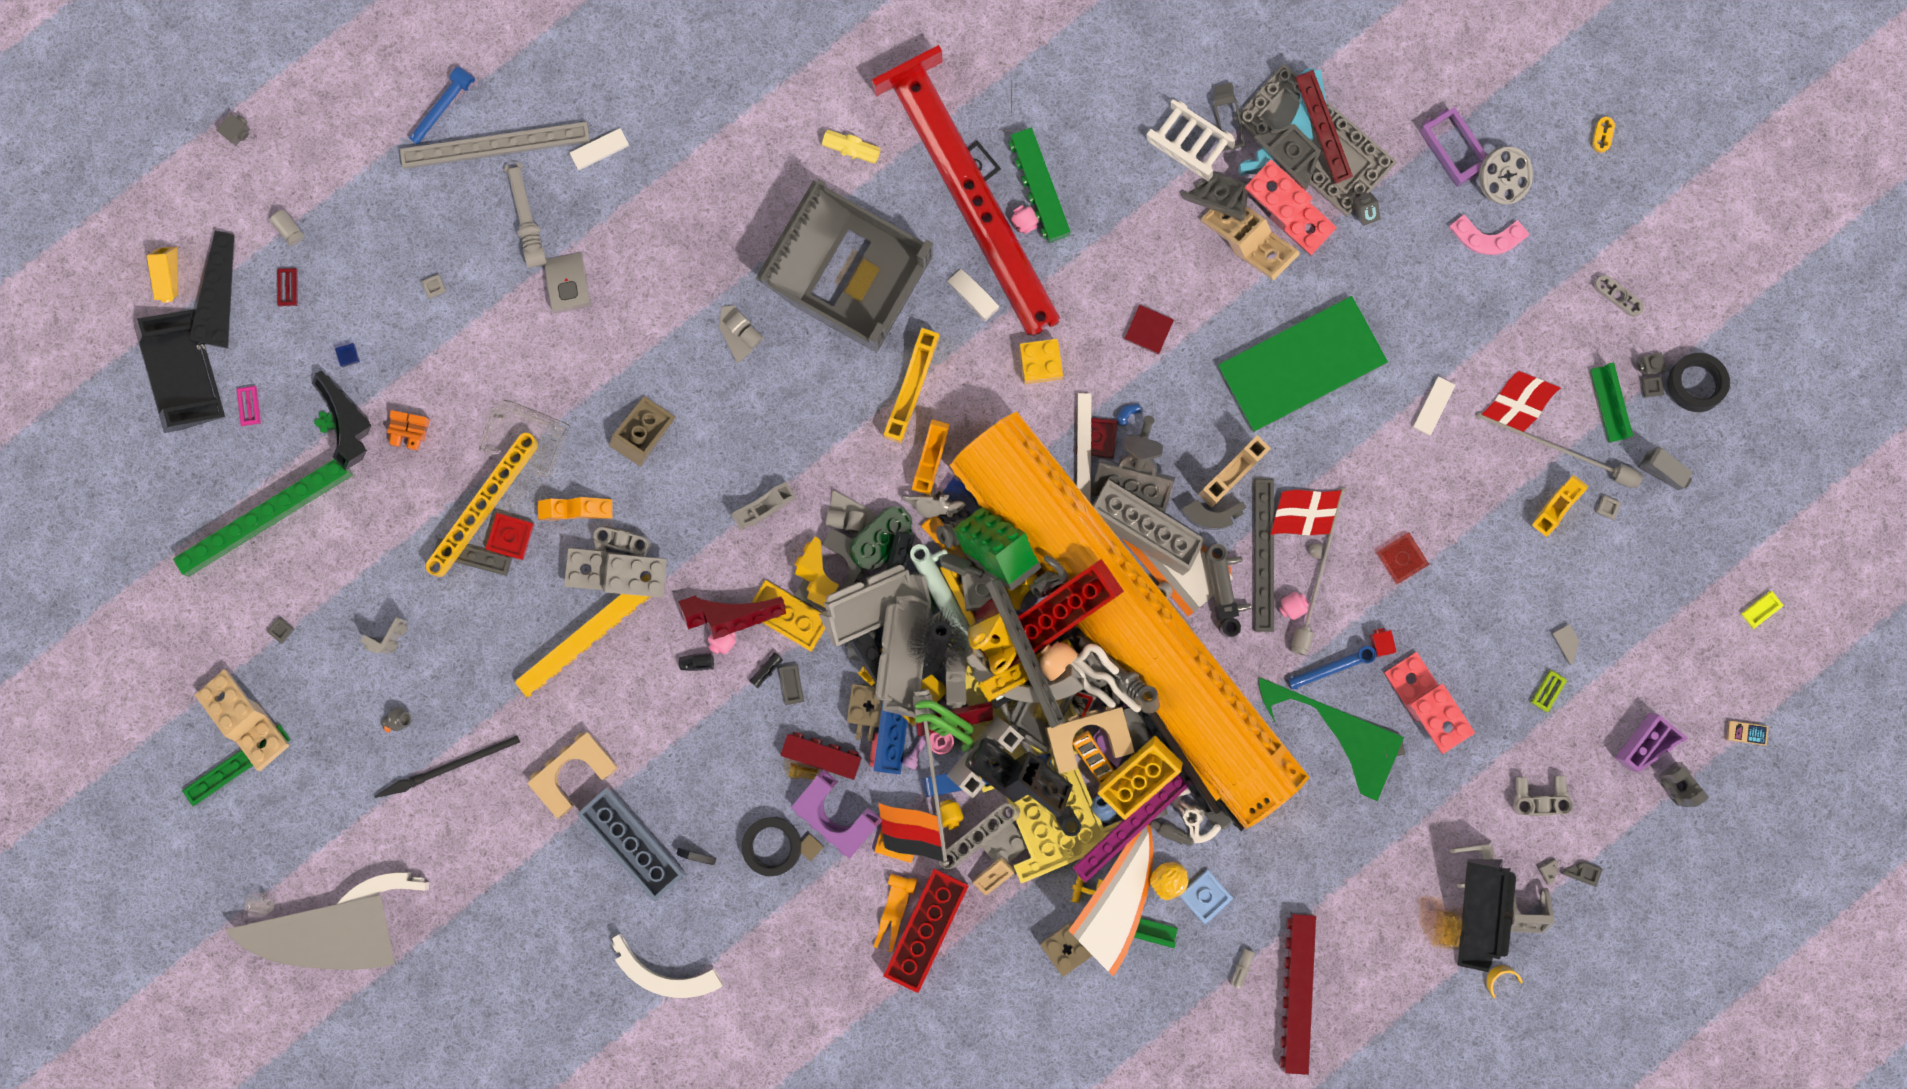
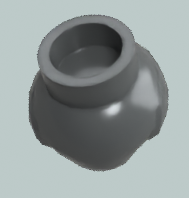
(397, 720)

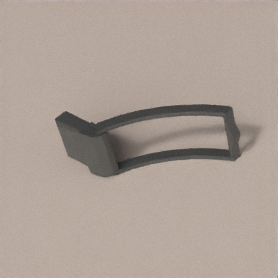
(1225, 95)

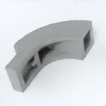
(764, 507)

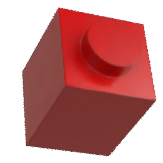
(1383, 642)

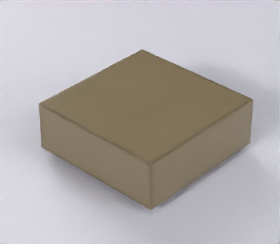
(810, 847)

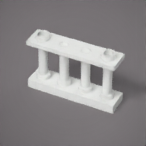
(1188, 158)

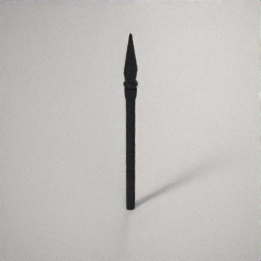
(405, 784)

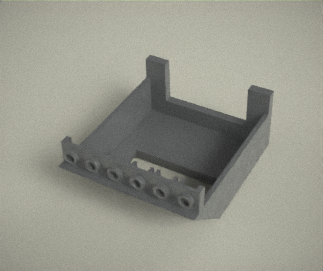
(811, 243)

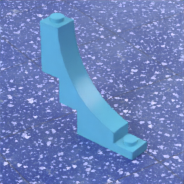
(1301, 120)

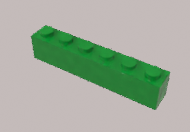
(1040, 185)

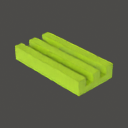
(1540, 704)

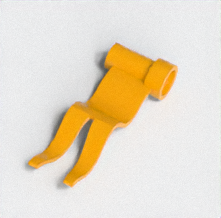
(895, 907)

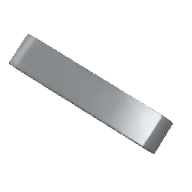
(987, 831)

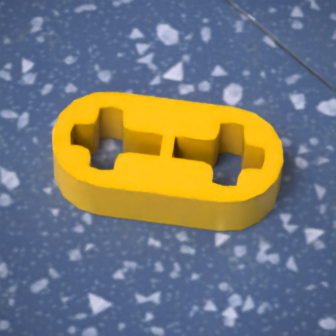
(1608, 135)

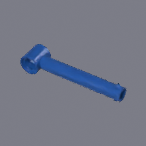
(460, 80)
(1331, 668)

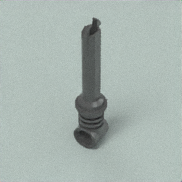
(1129, 682)

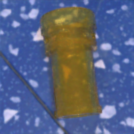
(797, 772)

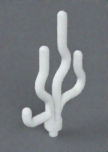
(1083, 668)

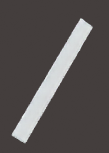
(1084, 444)

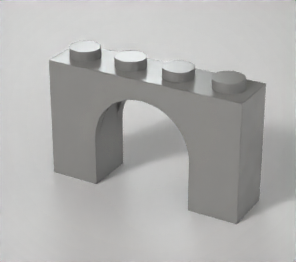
(1000, 734)

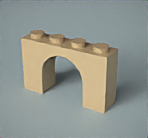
(1234, 471)
(1110, 720)
(546, 783)

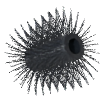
(938, 640)

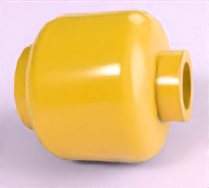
(950, 814)

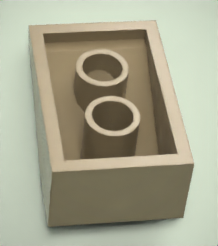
(641, 431)

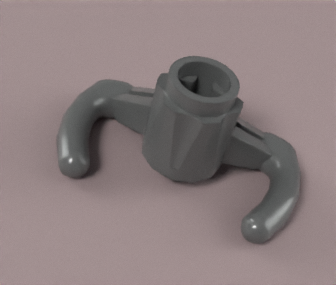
(1049, 581)

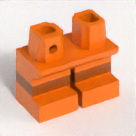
(407, 426)

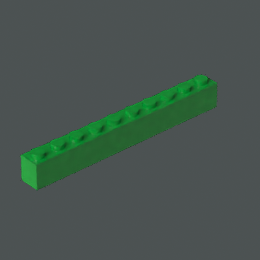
(261, 518)

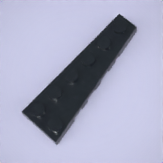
(213, 309)

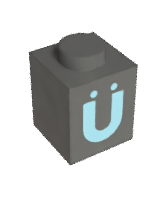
(1366, 208)

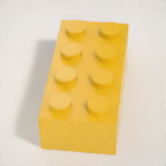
(1140, 777)

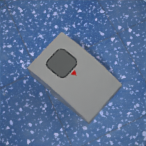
(567, 283)

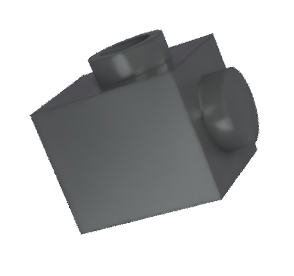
(234, 129)

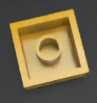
(1041, 361)

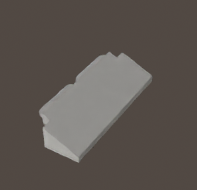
(863, 607)
(896, 672)

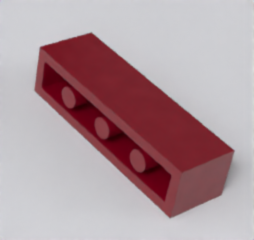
(821, 756)

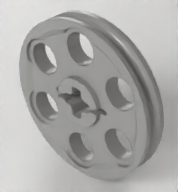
(1501, 169)

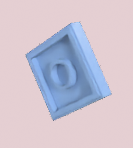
(1206, 896)

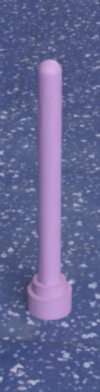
(911, 760)

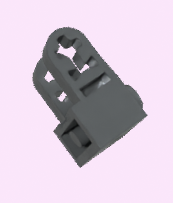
(1691, 794)

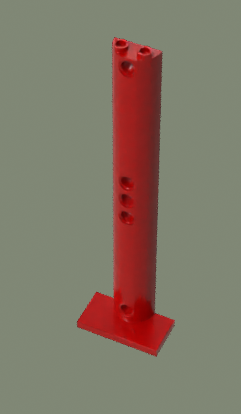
(959, 167)

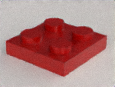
(510, 536)

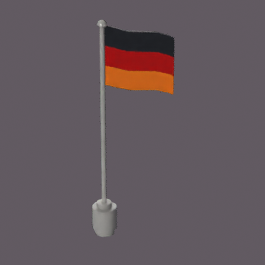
(912, 829)

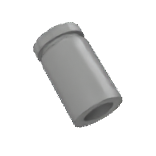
(287, 227)

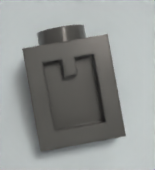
(1651, 364)

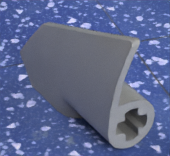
(738, 332)
(847, 514)

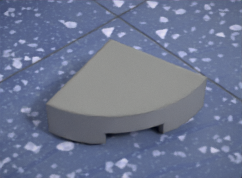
(1549, 871)

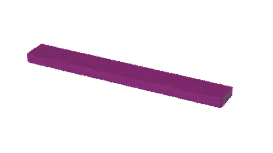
(1128, 829)

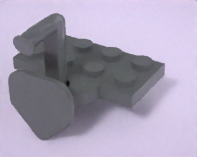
(1139, 476)

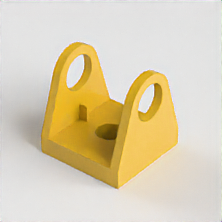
(995, 649)

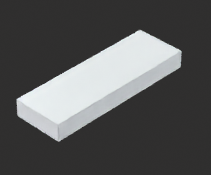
(599, 149)
(1433, 406)

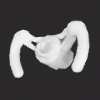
(1193, 817)

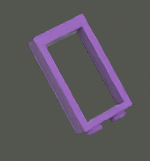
(1441, 154)

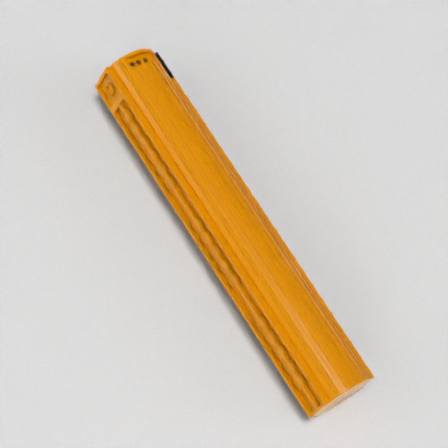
(1139, 629)

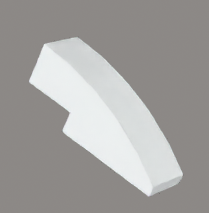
(973, 295)

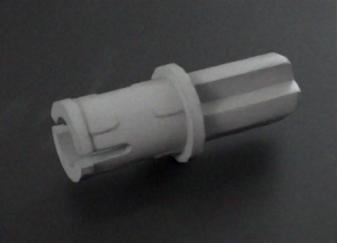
(1242, 968)

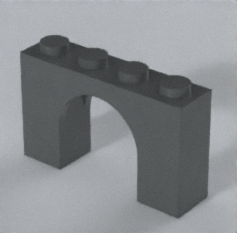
(840, 545)

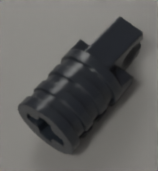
(697, 662)

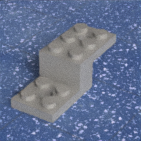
(615, 572)

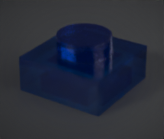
(347, 355)

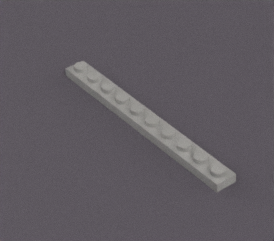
(495, 145)

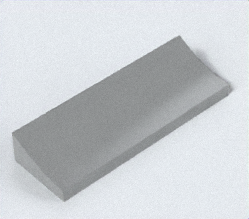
(1148, 528)

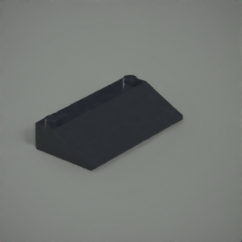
(178, 371)

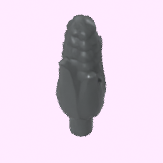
(1171, 832)

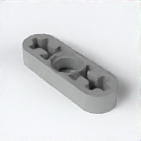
(1627, 308)

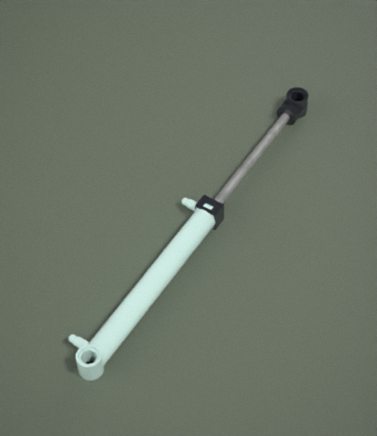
(945, 599)

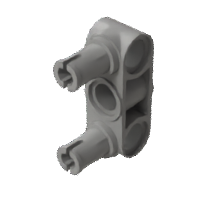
(621, 540)
(1542, 804)

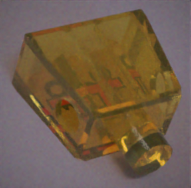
(1447, 930)

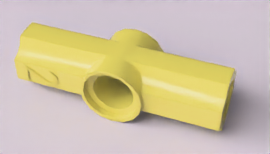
(851, 146)

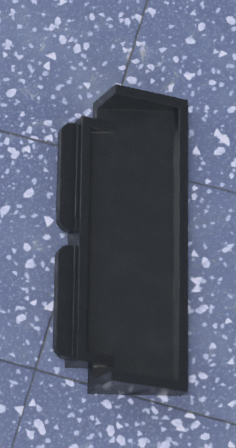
(1485, 926)

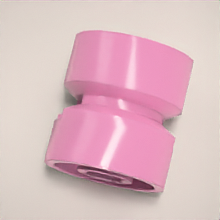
(941, 744)

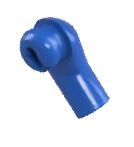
(1125, 413)

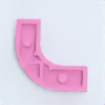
(1488, 244)

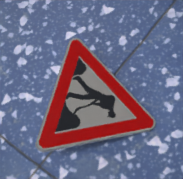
(1082, 703)

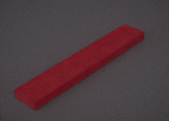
(1323, 126)

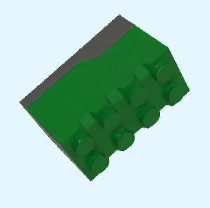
(997, 548)

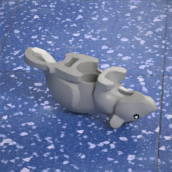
(930, 506)

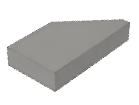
(1567, 642)

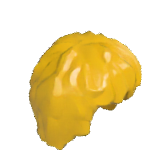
(1169, 880)

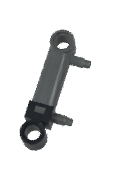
(1222, 588)

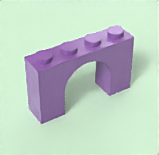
(811, 808)

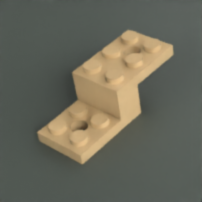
(1253, 241)
(242, 720)

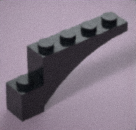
(348, 422)

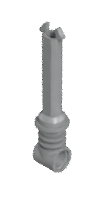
(528, 230)

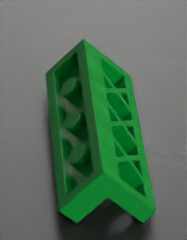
(1611, 403)
(1156, 933)

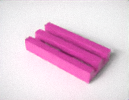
(255, 402)

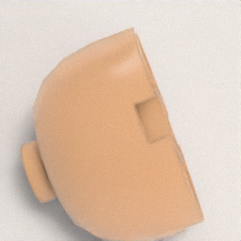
(1055, 659)

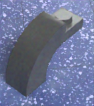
(1205, 519)

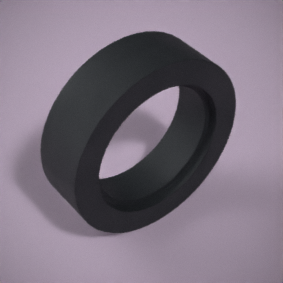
(1713, 366)
(748, 852)

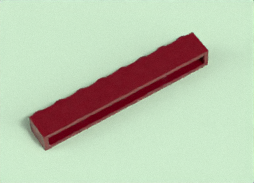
(1299, 993)

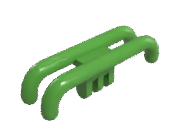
(946, 724)

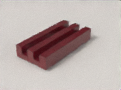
(294, 271)

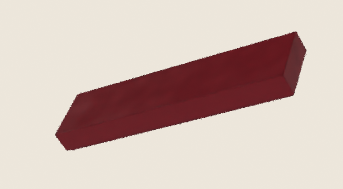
(972, 714)

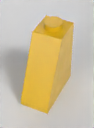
(164, 273)

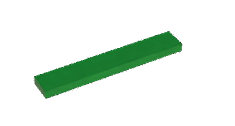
(222, 774)

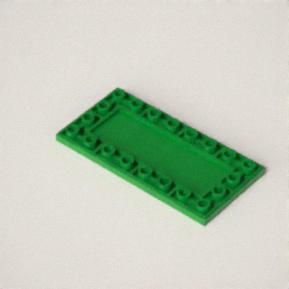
(1302, 364)

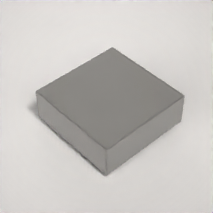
(434, 286)
(1608, 507)

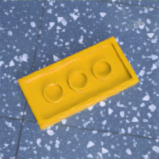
(799, 623)

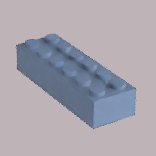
(631, 844)

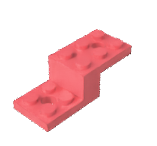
(1290, 207)
(1429, 703)

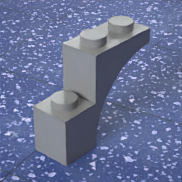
(956, 683)

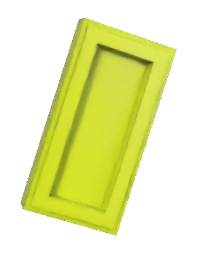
(1762, 609)

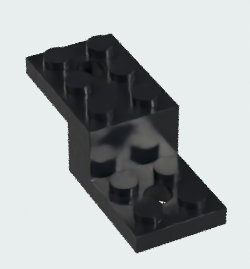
(1021, 777)

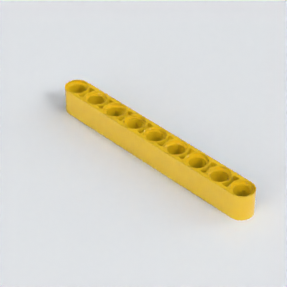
(481, 514)
(579, 641)

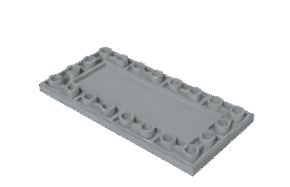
(1276, 107)

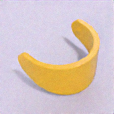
(1495, 973)

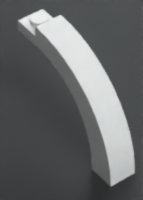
(385, 882)
(661, 984)

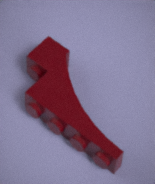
(728, 618)

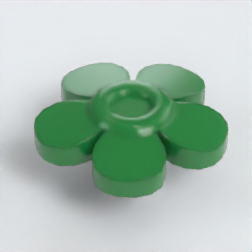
(324, 422)

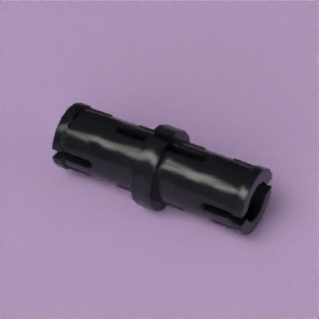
(766, 670)

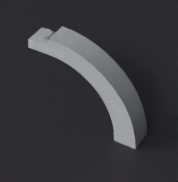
(1064, 686)

